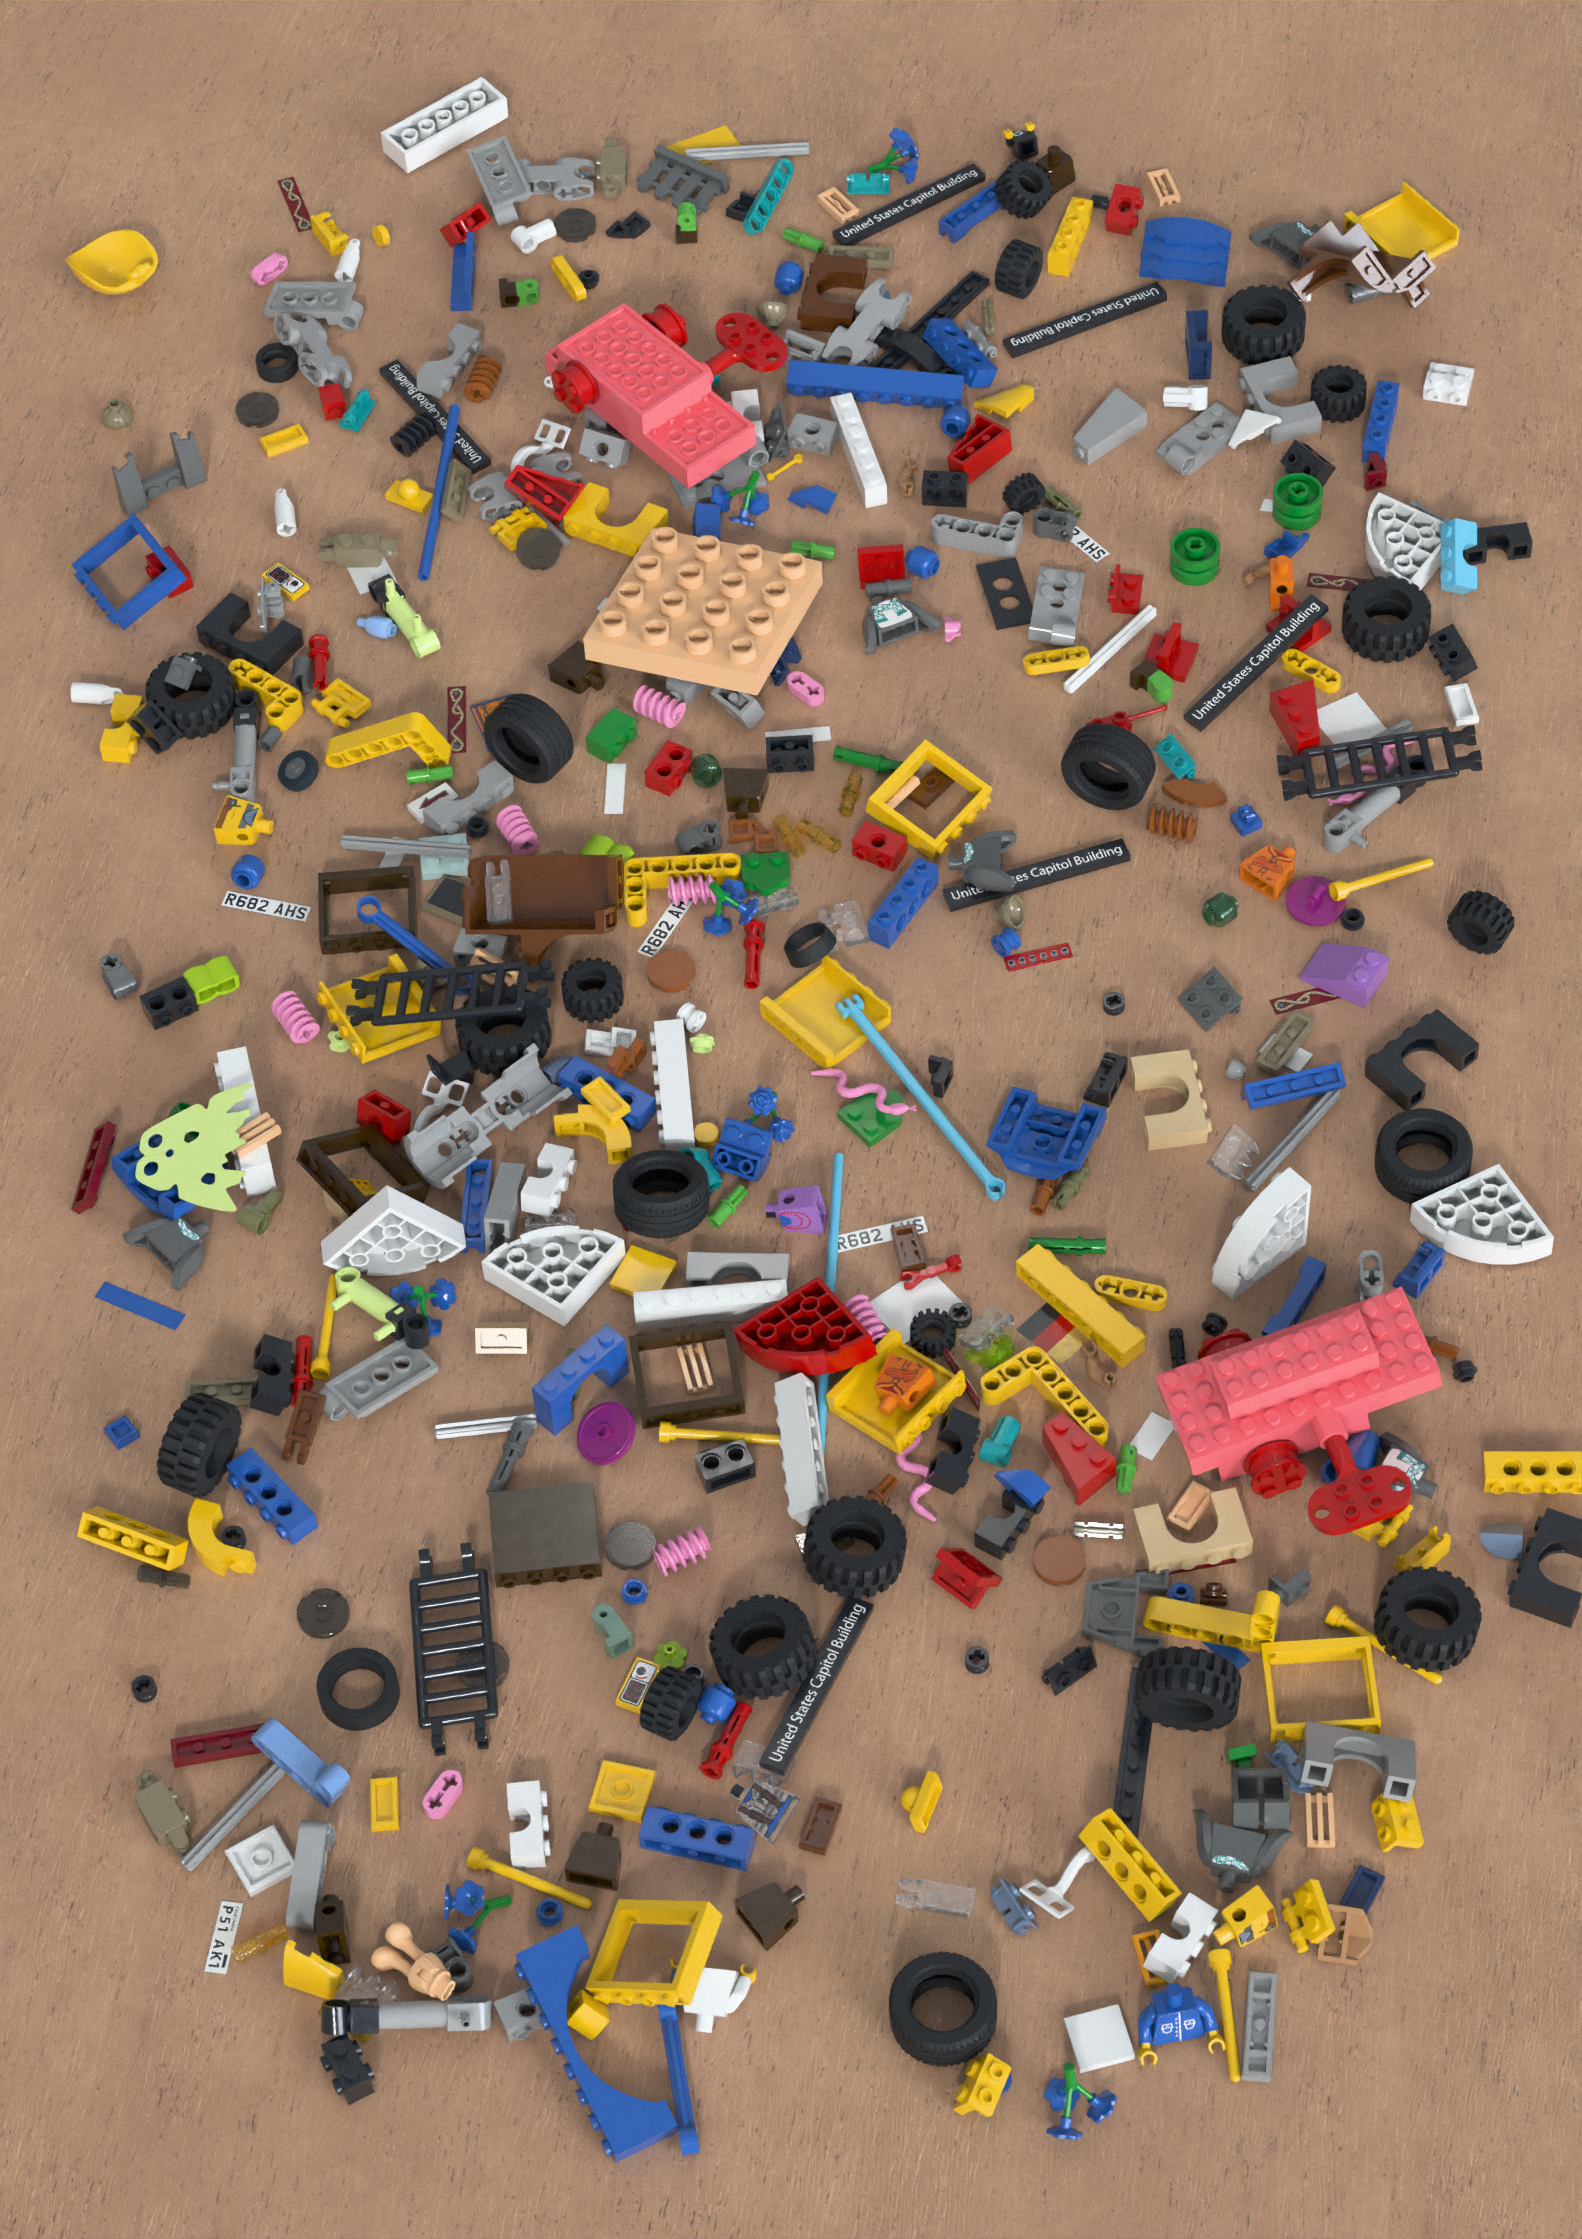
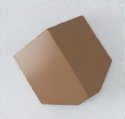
(1349, 1939)

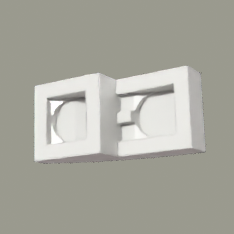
(605, 1043)

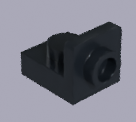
(941, 1074)

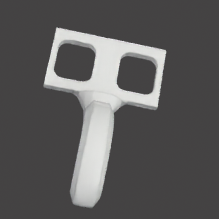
(547, 443)
(441, 1101)
(1056, 1892)

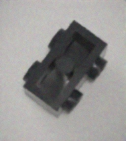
(1304, 459)
(1452, 652)
(789, 754)
(350, 2074)

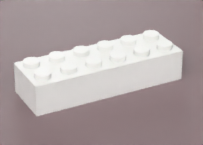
(444, 124)
(235, 1070)

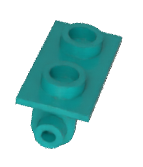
(876, 184)
(358, 411)
(1176, 757)

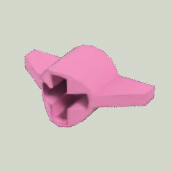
(952, 629)

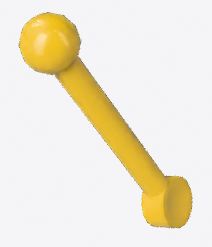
(798, 458)

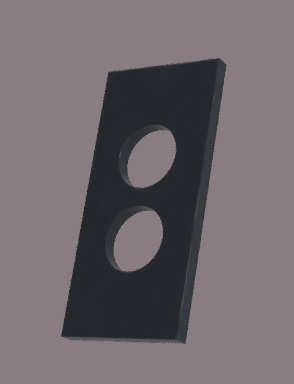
(1008, 569)

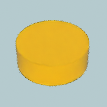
(381, 235)
(706, 1134)

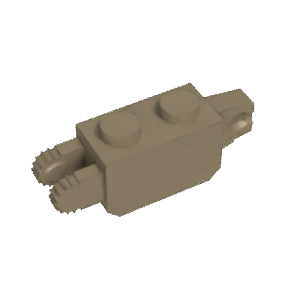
(612, 168)
(357, 549)
(162, 1814)

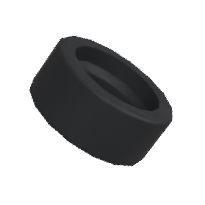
(276, 374)

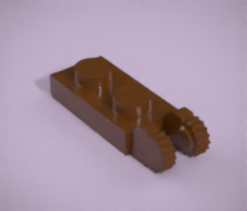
(303, 1424)

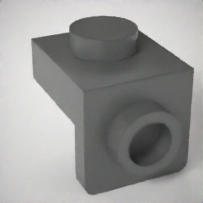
(182, 671)
(1295, 1588)

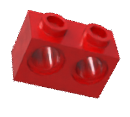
(668, 768)

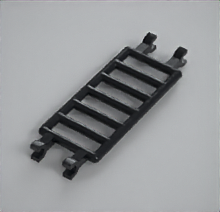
(1449, 739)
(522, 997)
(420, 1652)

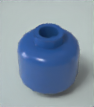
(788, 278)
(955, 421)
(922, 562)
(247, 871)
(716, 1703)

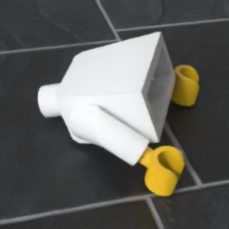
(717, 1994)

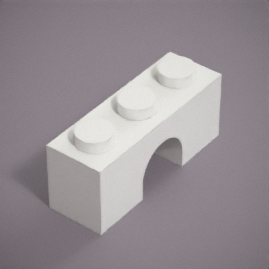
(747, 404)
(554, 1169)
(528, 1846)
(1170, 1956)

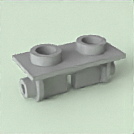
(979, 339)

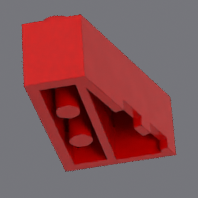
(980, 448)
(543, 492)
(1296, 715)
(1078, 1457)

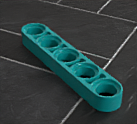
(762, 200)

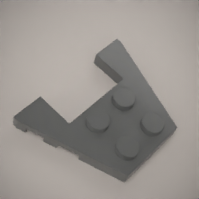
(1113, 1607)

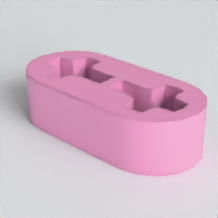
(269, 269)
(803, 690)
(439, 1792)

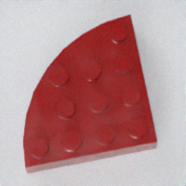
(806, 1334)

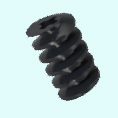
(414, 434)

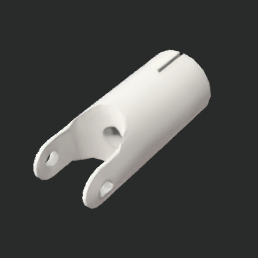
(348, 262)
(284, 514)
(93, 693)

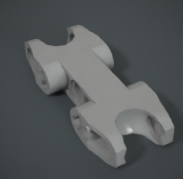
(559, 179)
(873, 317)
(315, 357)
(503, 500)
(1369, 1281)

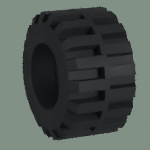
(1023, 189)
(1018, 269)
(1339, 393)
(1480, 922)
(592, 1005)
(670, 1703)

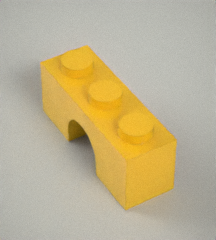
(121, 743)

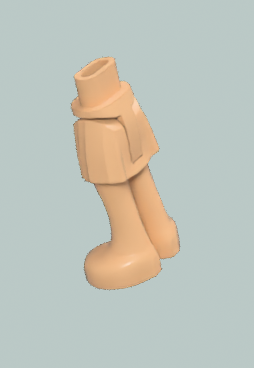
(425, 1975)

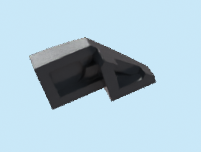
(740, 207)
(629, 228)

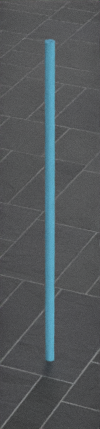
(830, 1281)

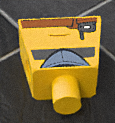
(241, 822)
(1246, 1919)

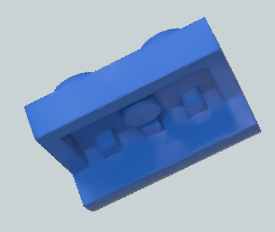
(743, 1149)

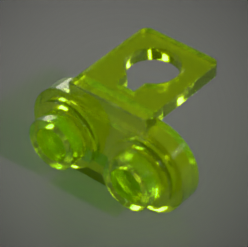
(999, 1349)

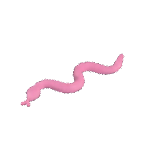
(1347, 799)
(895, 1109)
(917, 1469)

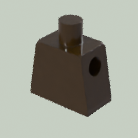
(1059, 168)
(575, 672)
(745, 790)
(595, 1859)
(769, 1912)
(331, 1921)

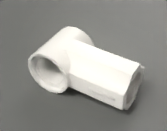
(528, 238)
(1193, 397)

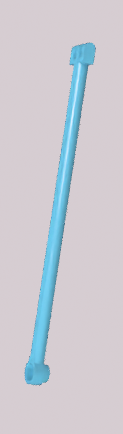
(921, 1095)

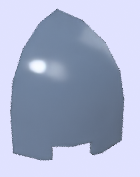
(554, 1067)
(1503, 1539)

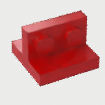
(880, 563)
(1314, 634)
(1172, 654)
(964, 1576)

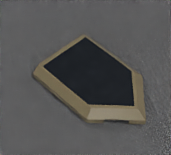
(446, 900)

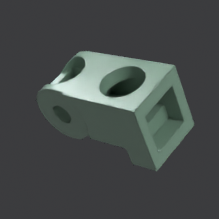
(616, 1634)

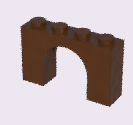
(829, 273)

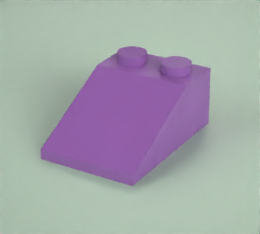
(1347, 971)

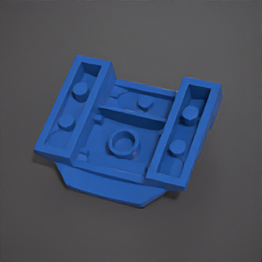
(1185, 250)
(1044, 1139)
(165, 1202)

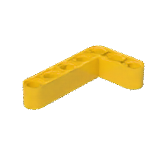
(388, 736)
(655, 871)
(1052, 1391)
(1216, 1624)

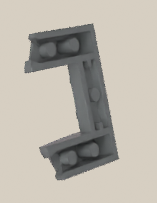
(187, 472)

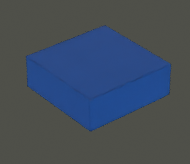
(121, 1432)

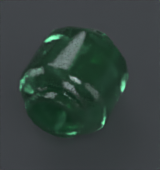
(706, 770)
(1220, 910)

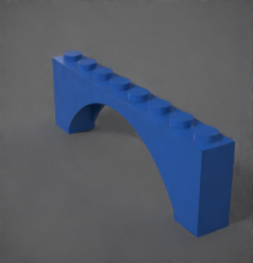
(623, 2120)

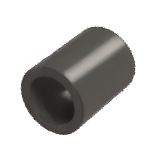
(269, 738)

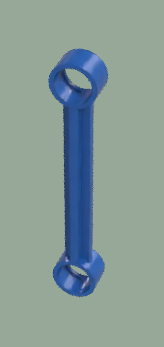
(405, 938)
(678, 2080)

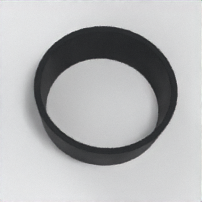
(814, 952)

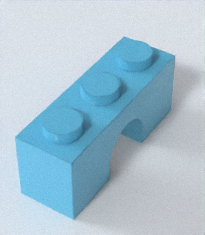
(1455, 573)

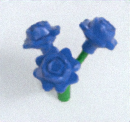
(764, 1102)

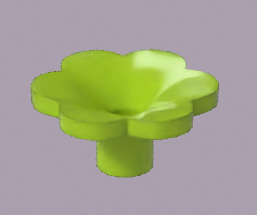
(671, 1655)

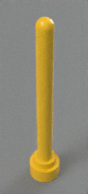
(1339, 890)
(321, 1365)
(670, 1432)
(1338, 1618)
(480, 1860)
(1220, 1961)

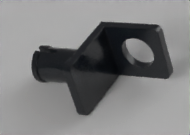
(455, 1068)

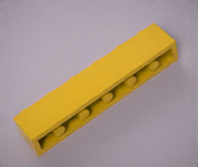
(1081, 1305)

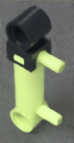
(394, 605)
(399, 1319)

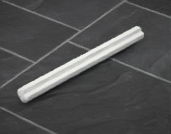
(1110, 648)

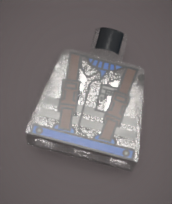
(764, 1807)

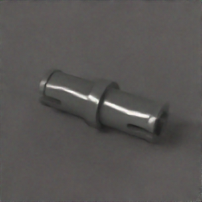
(888, 587)

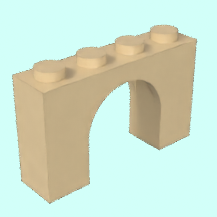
(1176, 1072)
(1164, 1551)

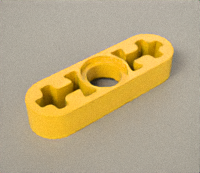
(568, 278)
(1071, 657)
(1322, 675)
(1137, 1301)

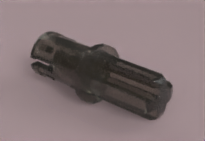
(163, 1577)

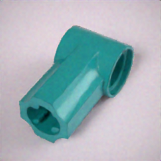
(702, 1157)
(998, 1447)

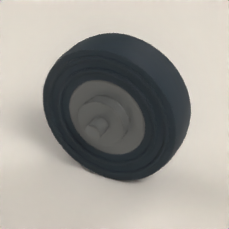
(298, 770)

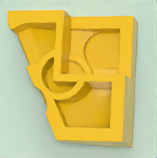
(1007, 401)
(310, 1973)

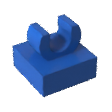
(1246, 820)

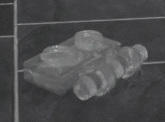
(850, 921)

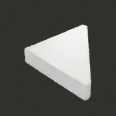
(1251, 426)

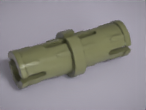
(1059, 501)
(1069, 1188)

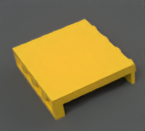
(1407, 226)
(809, 1014)
(367, 1040)
(857, 1400)

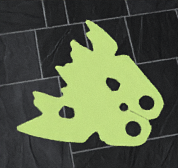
(199, 1156)

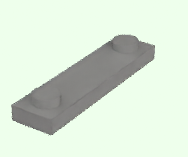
(1259, 2027)

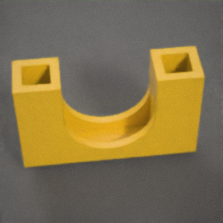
(584, 522)

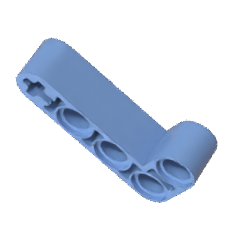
(300, 1763)

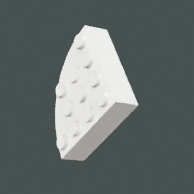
(1402, 541)
(1483, 1221)
(1264, 1234)
(392, 1236)
(555, 1268)

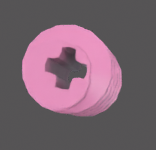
(658, 707)
(517, 830)
(690, 889)
(294, 1017)
(864, 1313)
(681, 1550)

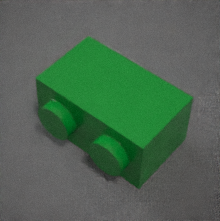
(611, 735)

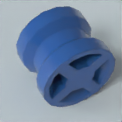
(1006, 942)

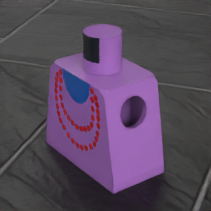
(800, 1210)

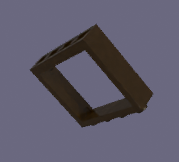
(363, 881)
(314, 1160)
(695, 1409)

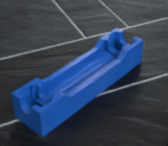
(969, 214)
(475, 1202)
(1312, 1276)

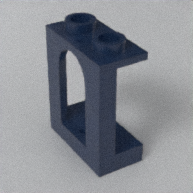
(1196, 345)

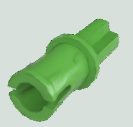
(803, 240)
(812, 549)
(429, 774)
(727, 1206)
(1126, 1469)

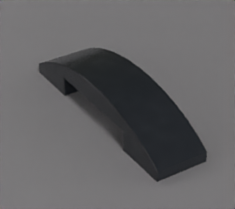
(912, 348)

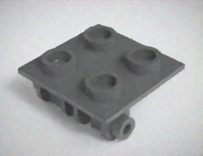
(775, 434)
(1211, 999)

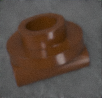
(1213, 1594)

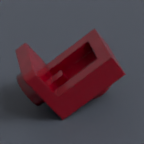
(1377, 472)

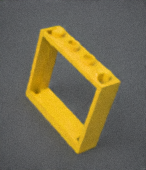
(915, 836)
(1319, 1651)
(681, 1991)

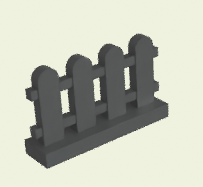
(682, 169)

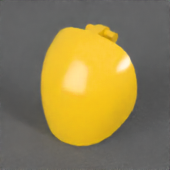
(114, 262)

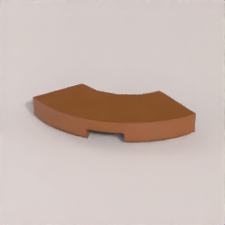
(1194, 793)

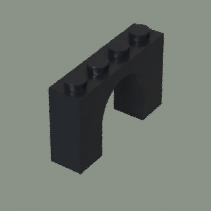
(267, 653)
(1433, 1034)
(1532, 1590)

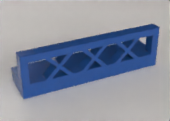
(463, 275)
(1293, 1086)

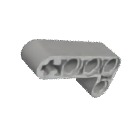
(979, 536)
(308, 1873)

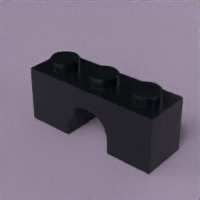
(1511, 538)
(271, 1391)
(960, 1433)
(1000, 1535)

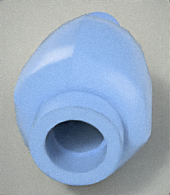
(378, 626)

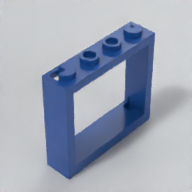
(147, 596)

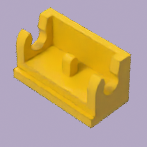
(329, 234)
(1426, 1552)

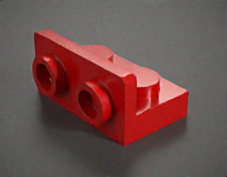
(1126, 592)

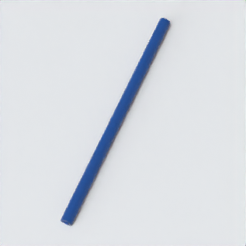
(434, 516)

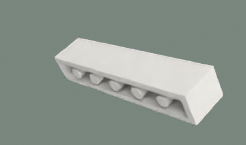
(859, 450)
(673, 1083)
(705, 1304)
(801, 1447)

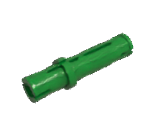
(877, 763)
(1071, 1245)

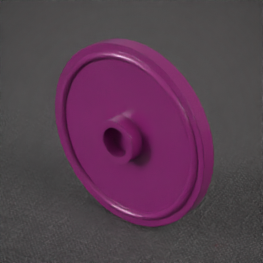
(1311, 903)
(606, 1433)

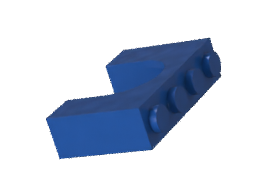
(601, 1354)

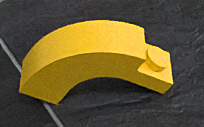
(592, 1123)
(217, 1557)

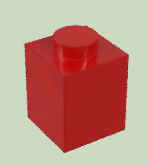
(332, 401)

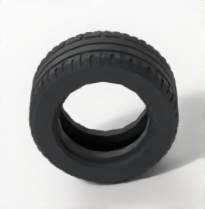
(528, 738)
(1117, 749)
(1426, 1127)
(659, 1215)
(951, 1971)

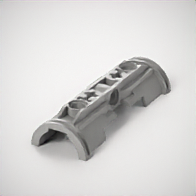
(521, 1077)

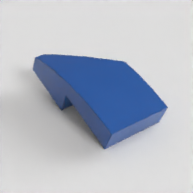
(815, 497)
(1287, 545)
(1024, 1483)

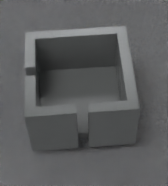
(1260, 1798)

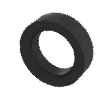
(364, 1717)

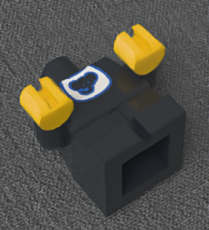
(1023, 142)

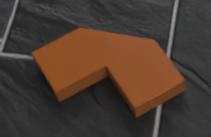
(749, 830)
(625, 1059)

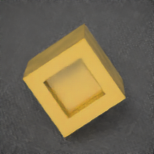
(587, 2015)

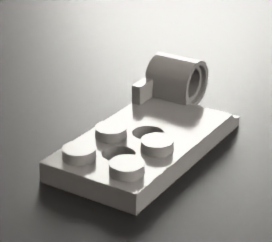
(503, 189)
(329, 301)
(1186, 452)
(733, 475)
(1050, 623)
(362, 1393)

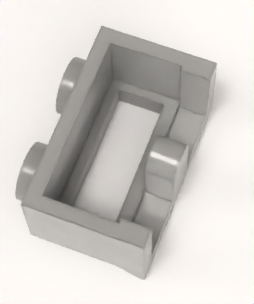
(806, 345)

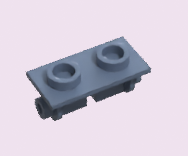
(1285, 1757)
(1020, 1915)

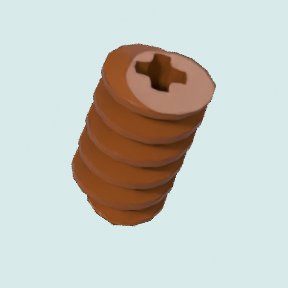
(482, 379)
(1172, 824)

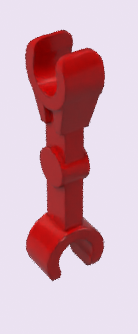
(952, 1264)

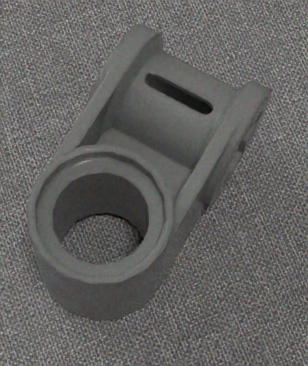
(1052, 524)
(698, 840)
(117, 976)
(454, 1963)

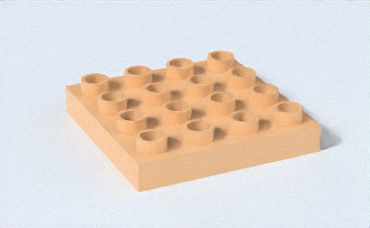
(704, 610)

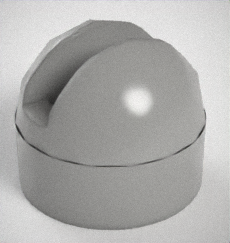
(1235, 1070)

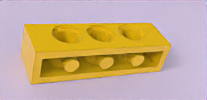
(1070, 236)
(1524, 1464)
(133, 1538)
(1130, 1864)

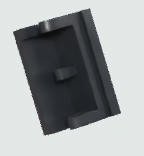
(1107, 1080)

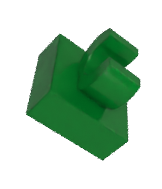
(1241, 1755)

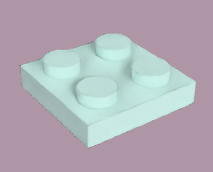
(436, 866)

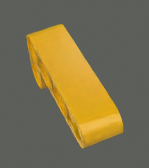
(282, 700)

